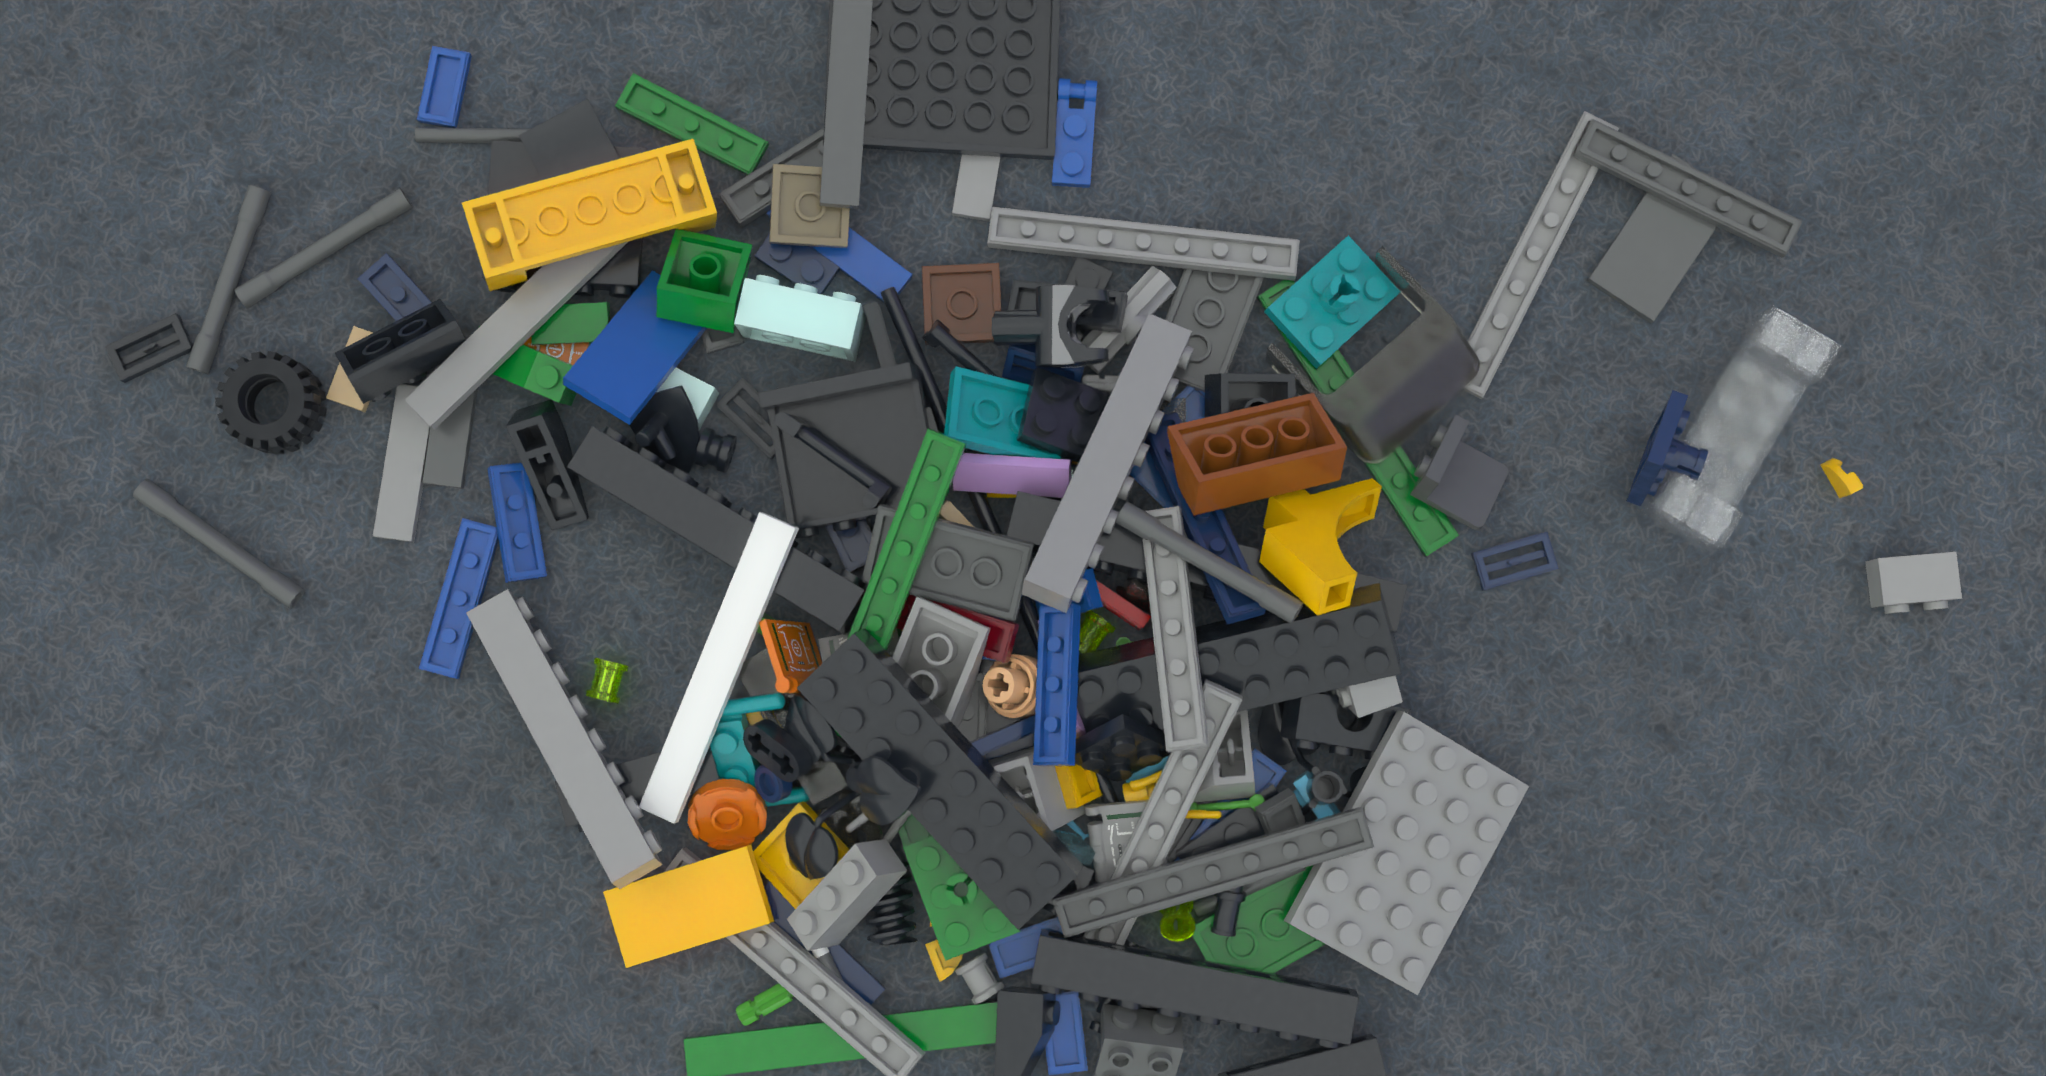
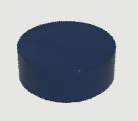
(770, 786)

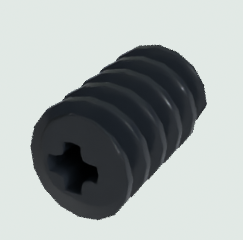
(891, 914)

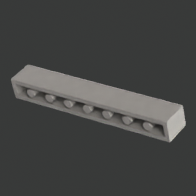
(1107, 463)
(564, 738)

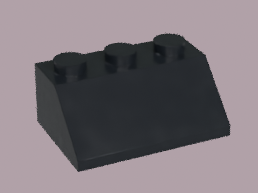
(401, 351)

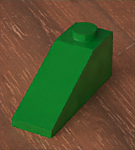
(538, 373)

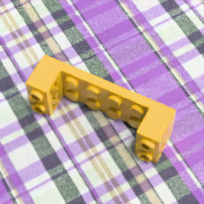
(589, 211)

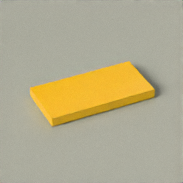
(688, 906)

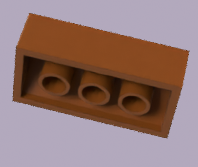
(1255, 453)

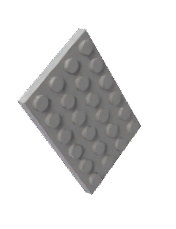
(1433, 832)

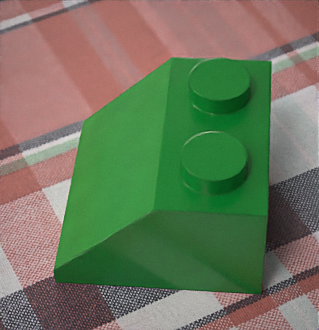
(703, 280)

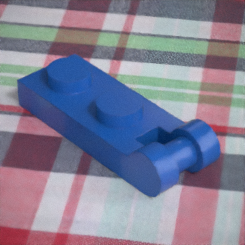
(1074, 134)

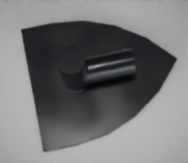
(669, 428)

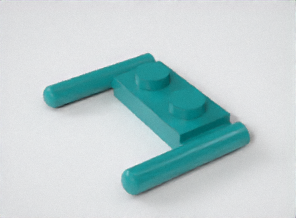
(728, 746)

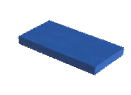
(632, 355)

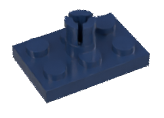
(1666, 451)

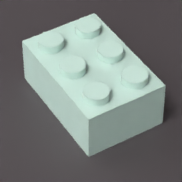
(800, 318)

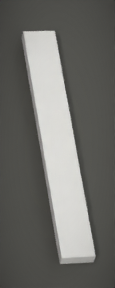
(718, 667)

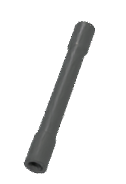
(249, 220)
(269, 281)
(168, 507)
(1266, 595)

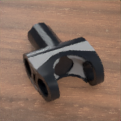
(1052, 326)

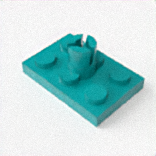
(1332, 301)
(988, 414)

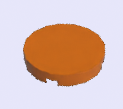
(727, 814)

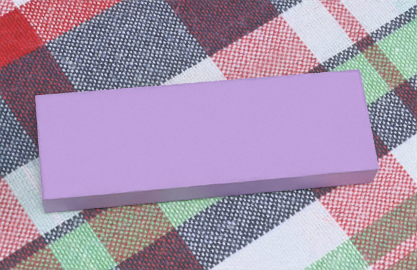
(1012, 474)

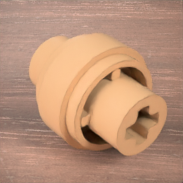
(1012, 686)

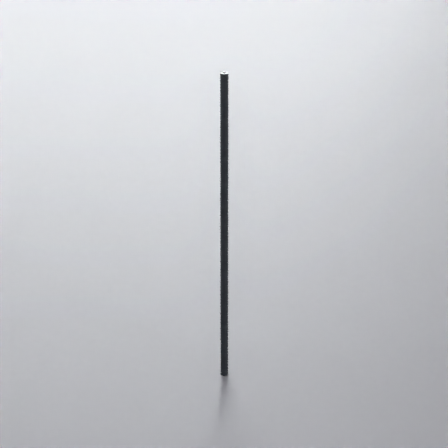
(978, 499)

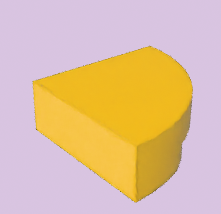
(1843, 483)
(942, 967)

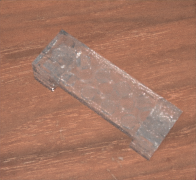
(1741, 425)

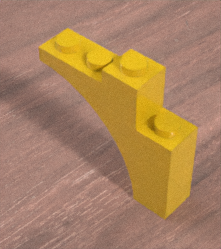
(1303, 543)

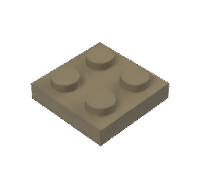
(797, 213)

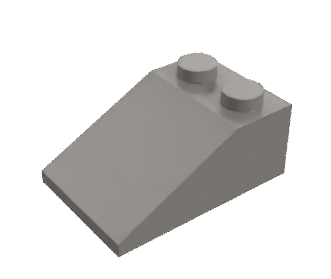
(942, 655)

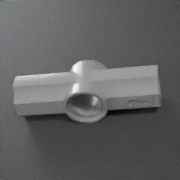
(1143, 298)

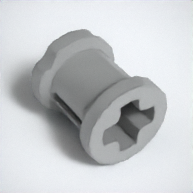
(979, 978)

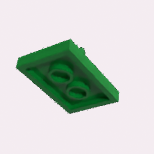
(955, 904)

